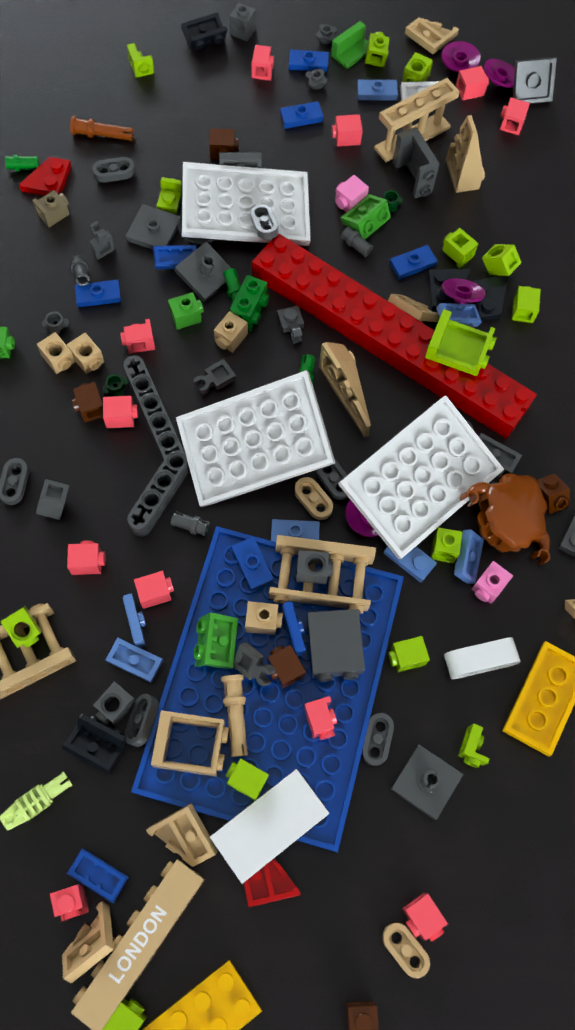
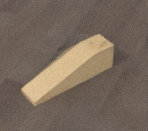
(465, 158)
(342, 374)

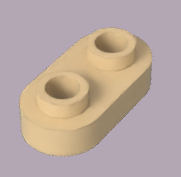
(314, 499)
(405, 949)

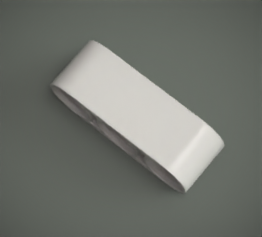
(482, 658)

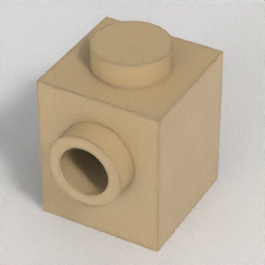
(230, 332)
(262, 618)

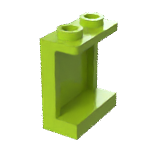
(460, 345)

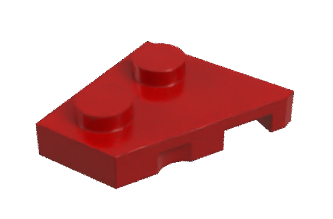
(47, 177)
(269, 885)

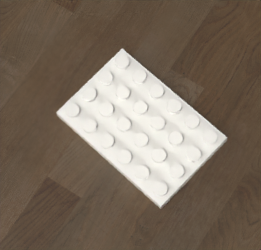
(221, 197)
(255, 439)
(420, 476)

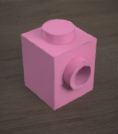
(350, 193)
(491, 583)

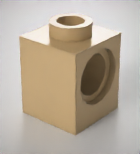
(84, 345)
(51, 346)

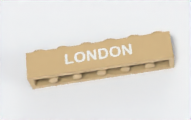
(137, 947)

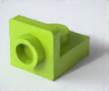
(140, 65)
(170, 195)
(473, 741)

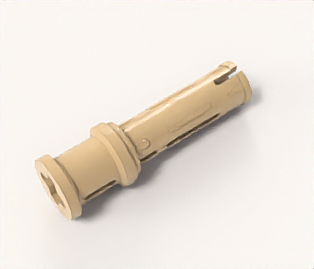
(234, 702)

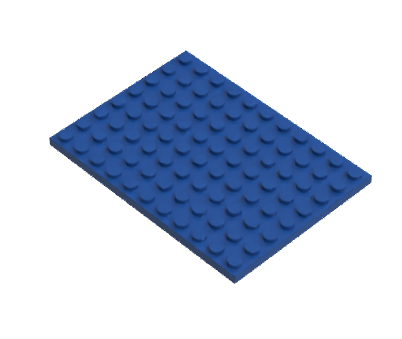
(273, 716)

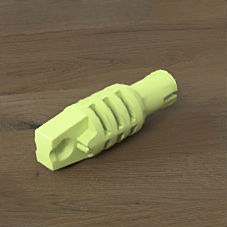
(34, 802)

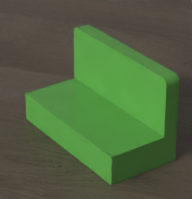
(350, 45)

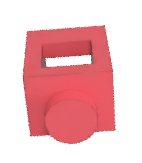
(262, 63)
(138, 337)
(320, 718)
(69, 902)

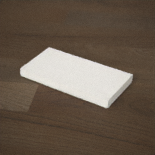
(269, 826)

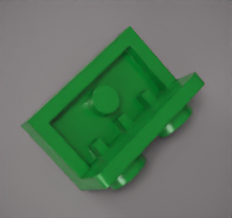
(250, 300)

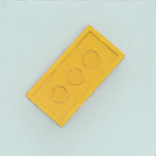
(544, 700)
(214, 1004)

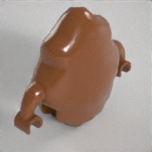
(512, 514)

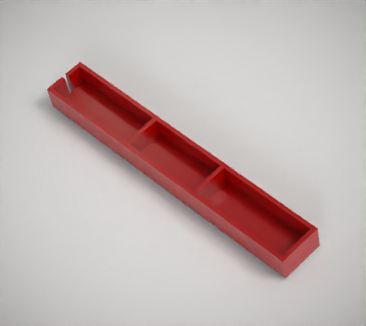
(388, 334)

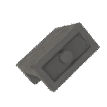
(415, 153)
(335, 644)

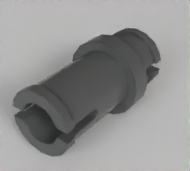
(356, 241)
(79, 269)
(193, 524)

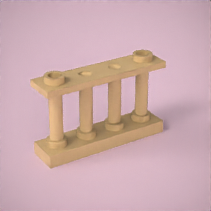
(417, 107)
(338, 553)
(35, 668)

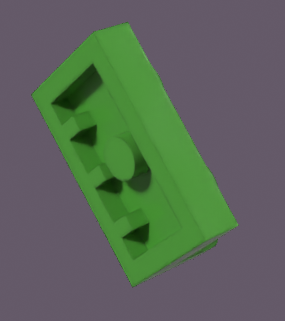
(367, 215)
(216, 641)

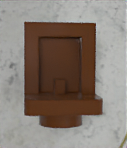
(555, 493)

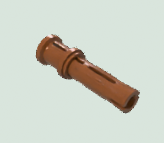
(92, 128)

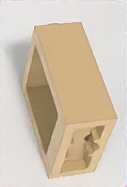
(163, 737)

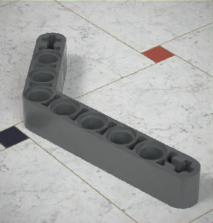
(161, 437)

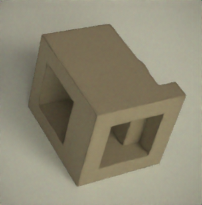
(51, 208)

